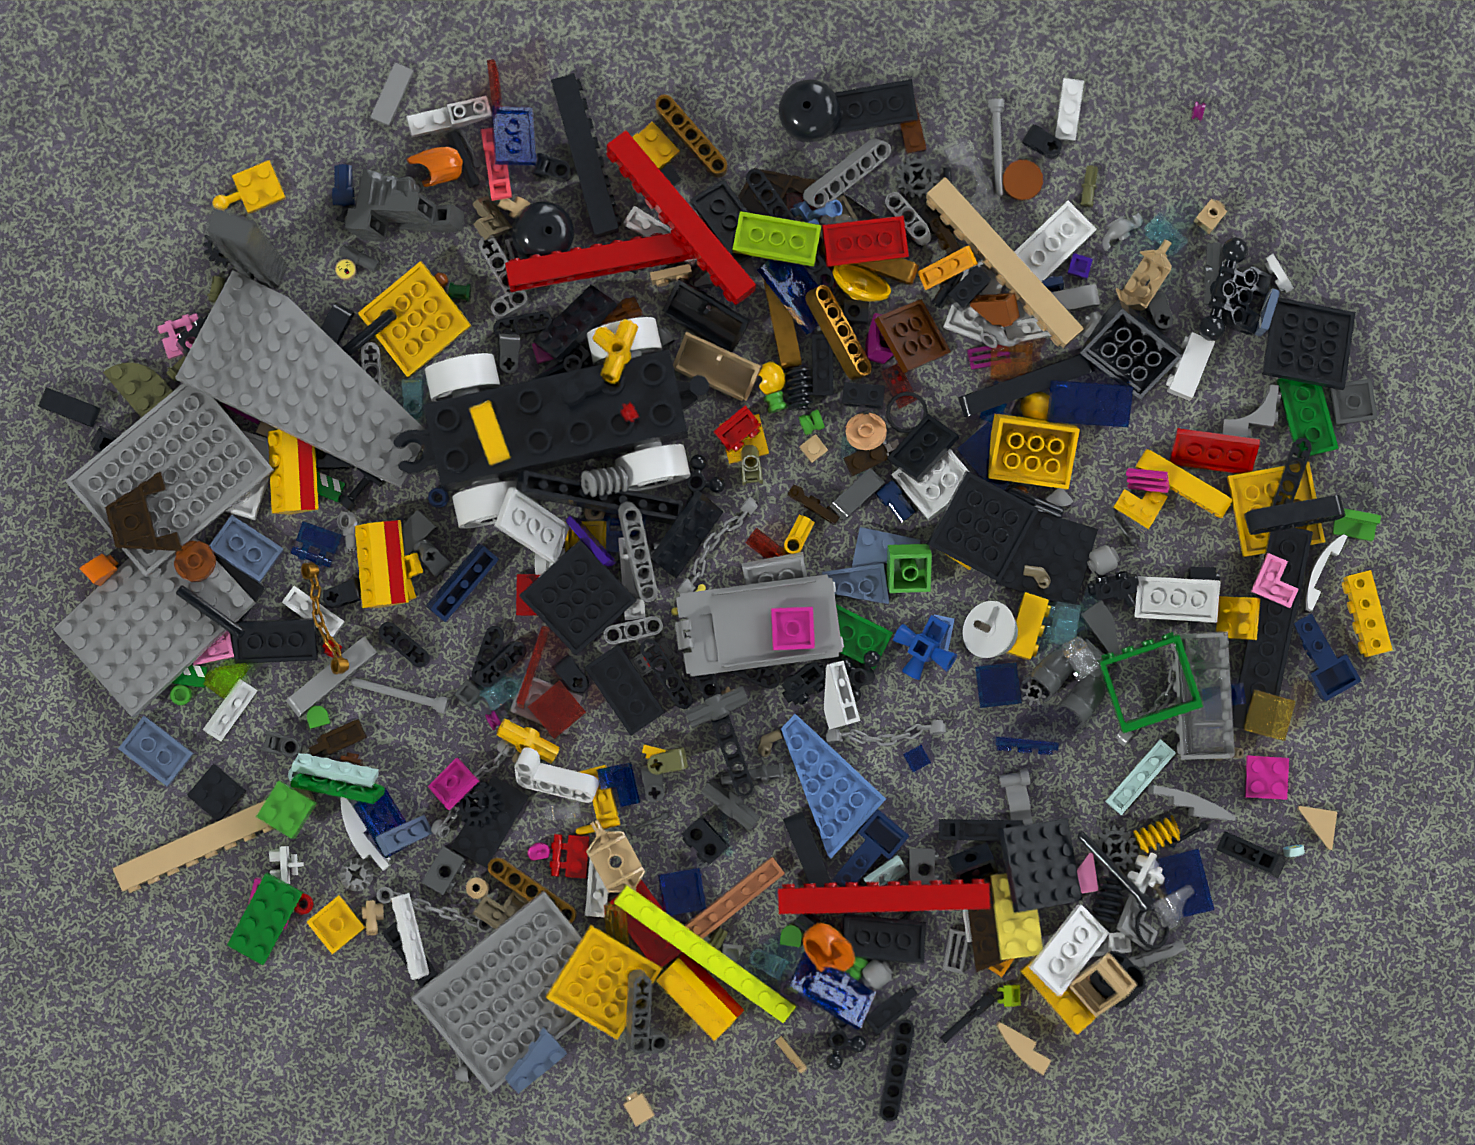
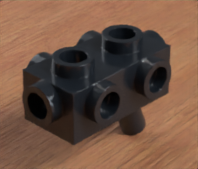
(1117, 586)
(799, 686)

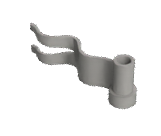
(1017, 795)

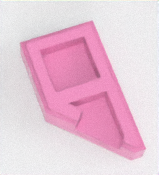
(1087, 875)

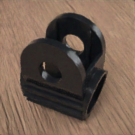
(1132, 970)

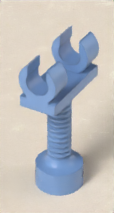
(832, 209)

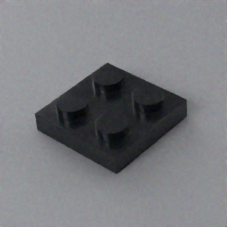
(216, 792)

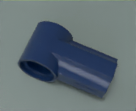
(343, 188)
(893, 499)

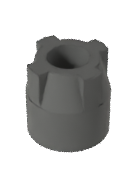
(665, 337)

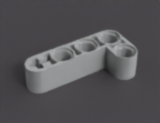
(500, 274)

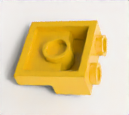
(656, 145)

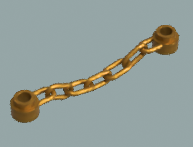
(338, 664)

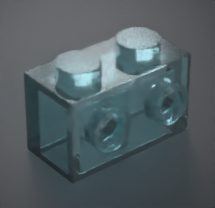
(1161, 228)
(1064, 623)

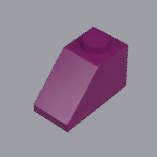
(875, 344)

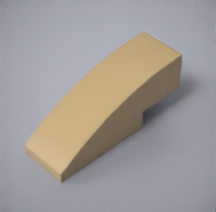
(1024, 1048)

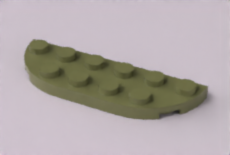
(138, 385)

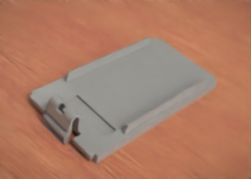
(734, 629)

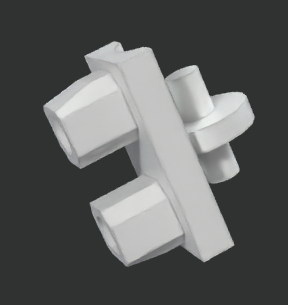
(283, 856)
(1149, 873)

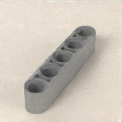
(838, 173)
(1072, 299)
(643, 559)
(327, 681)

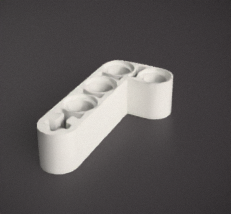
(552, 779)

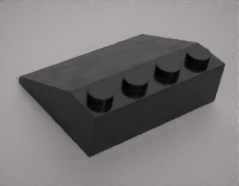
(1130, 349)

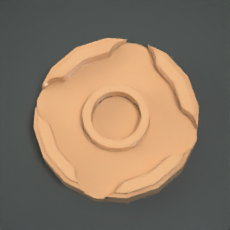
(866, 431)

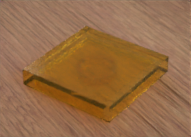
(1269, 715)

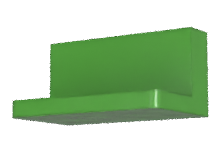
(1357, 525)

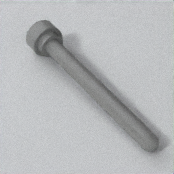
(996, 108)
(439, 704)

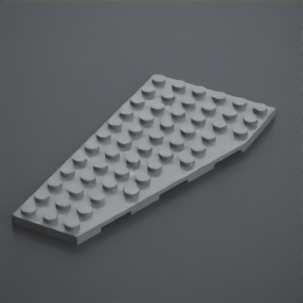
(290, 374)

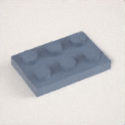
(245, 549)
(156, 751)

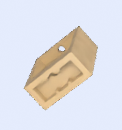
(1113, 974)

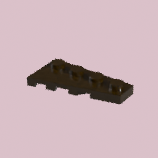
(984, 937)

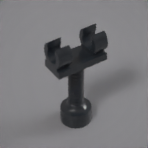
(348, 501)

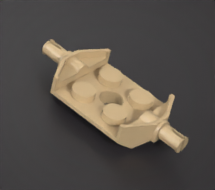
(1153, 267)
(609, 845)

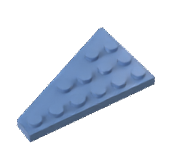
(833, 788)

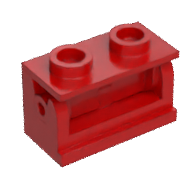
(738, 429)

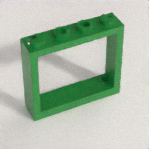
(1160, 715)

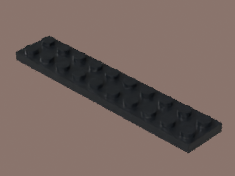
(1267, 656)

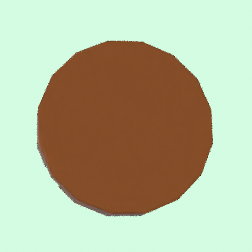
(1022, 180)
(195, 561)

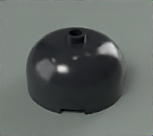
(811, 123)
(530, 225)

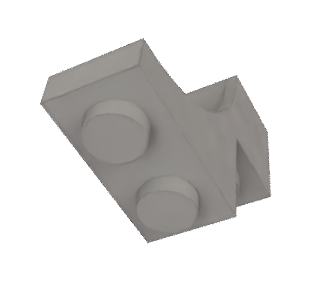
(1263, 417)

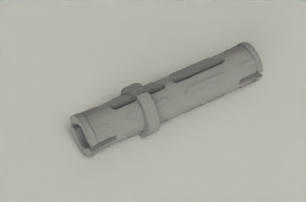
(1149, 957)

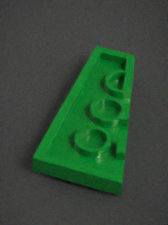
(338, 788)

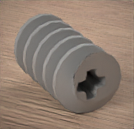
(604, 479)

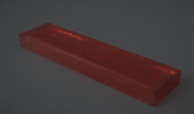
(533, 667)

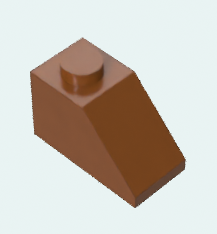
(997, 308)

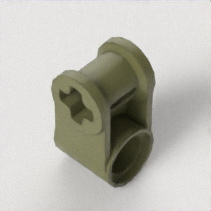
(751, 468)
(672, 761)

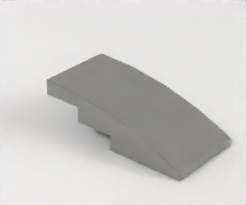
(1196, 805)

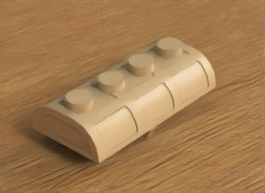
(720, 367)

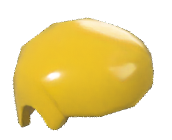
(772, 378)
(1035, 406)

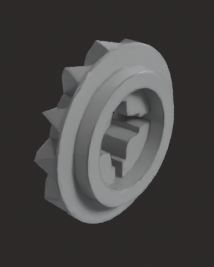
(366, 873)

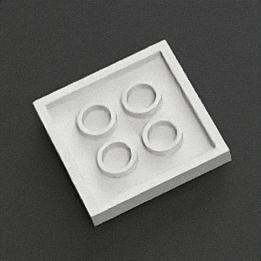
(936, 487)

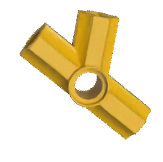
(611, 344)

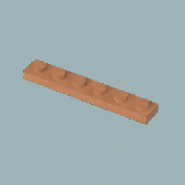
(735, 898)

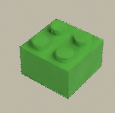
(909, 568)
(286, 809)

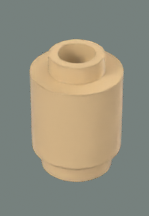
(484, 888)

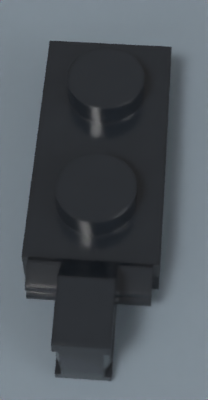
(890, 1010)

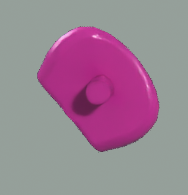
(538, 851)

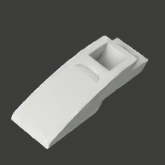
(450, 117)
(357, 832)

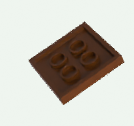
(912, 336)

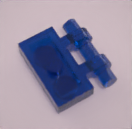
(319, 538)
(831, 991)

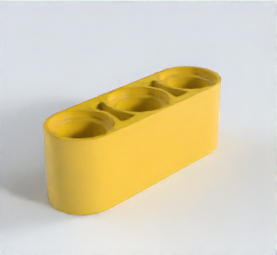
(489, 433)

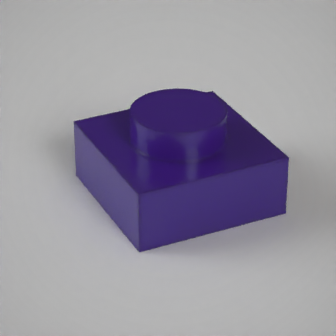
(1080, 266)

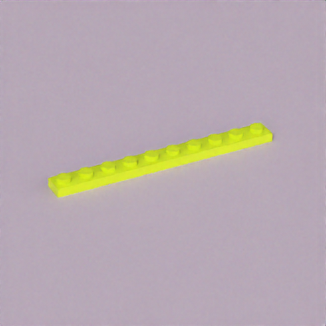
(704, 954)

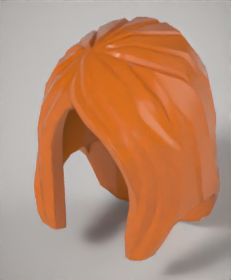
(442, 162)
(828, 948)

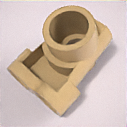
(513, 206)
(372, 913)

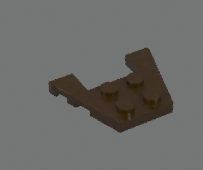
(780, 183)
(132, 520)

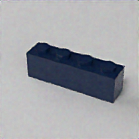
(462, 582)

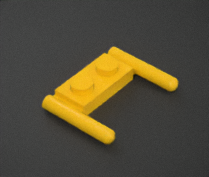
(604, 806)

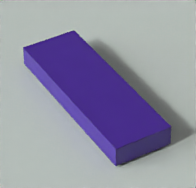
(590, 541)

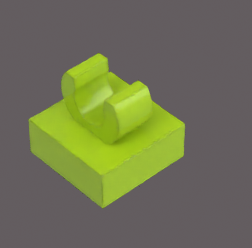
(1012, 995)

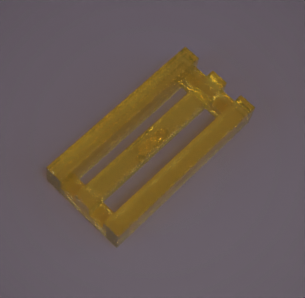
(619, 923)

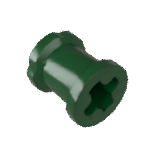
(459, 292)

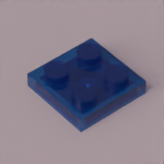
(998, 685)
(682, 891)

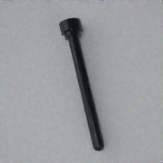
(1142, 899)

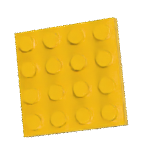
(424, 321)
(1256, 491)
(597, 981)

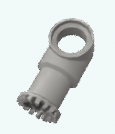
(348, 530)

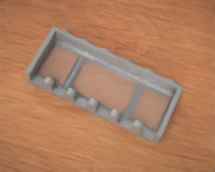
(1207, 730)

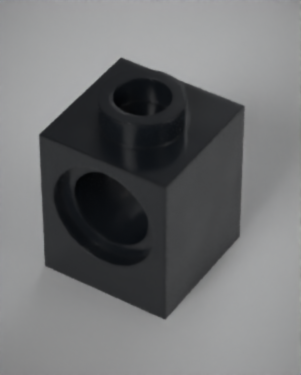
(862, 306)

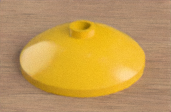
(861, 283)

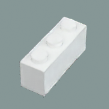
(1189, 366)

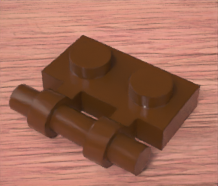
(626, 309)

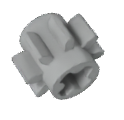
(1032, 699)

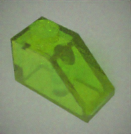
(223, 678)

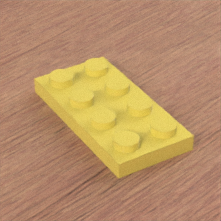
(1017, 932)

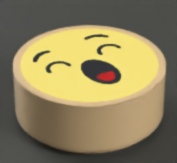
(345, 269)

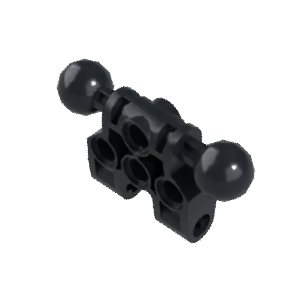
(1233, 294)

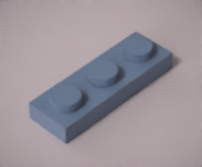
(404, 835)

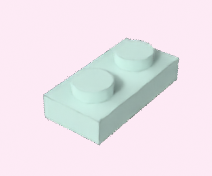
(889, 871)

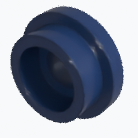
(431, 497)

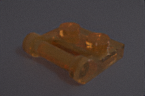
(1010, 367)

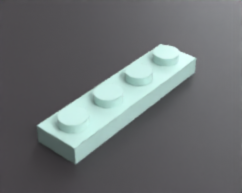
(335, 770)
(1140, 777)

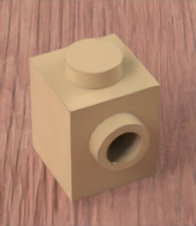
(1210, 215)

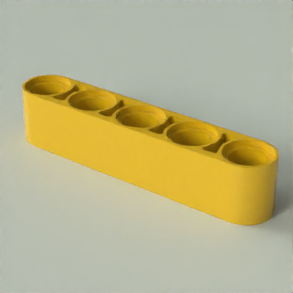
(1187, 484)

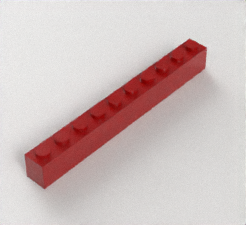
(680, 217)
(595, 261)
(883, 898)

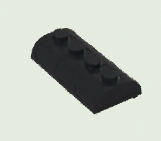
(705, 316)

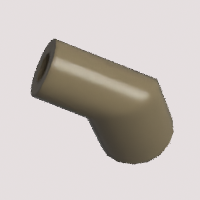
(766, 742)

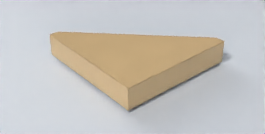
(1321, 822)
(792, 1056)

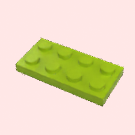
(776, 238)

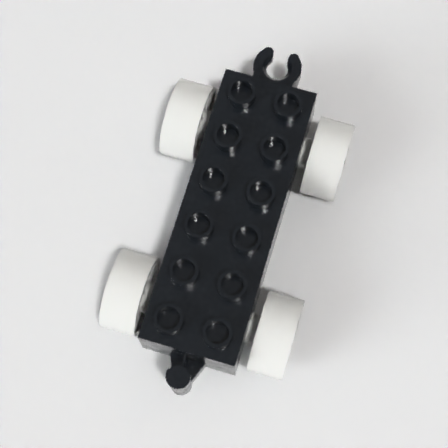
(546, 431)

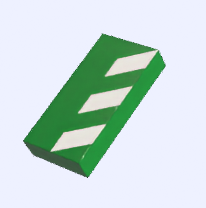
(329, 487)
(192, 676)

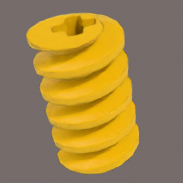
(1157, 834)

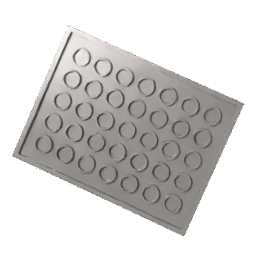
(202, 462)
(145, 635)
(496, 993)

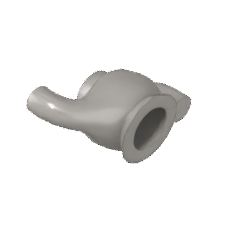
(1120, 229)
(993, 334)

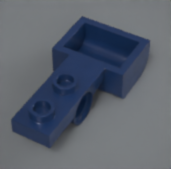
(1332, 673)
(880, 837)

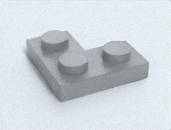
(1127, 924)

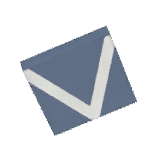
(1267, 312)

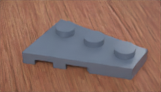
(872, 546)
(861, 583)
(539, 1058)

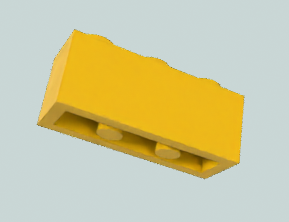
(1029, 624)

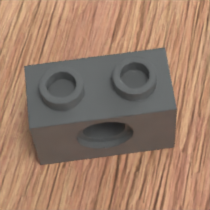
(921, 856)
(434, 878)

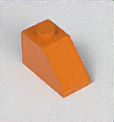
(100, 568)

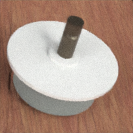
(990, 630)

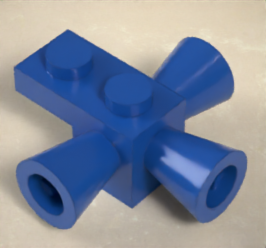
(925, 646)

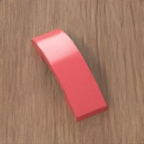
(498, 174)

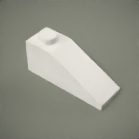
(839, 699)

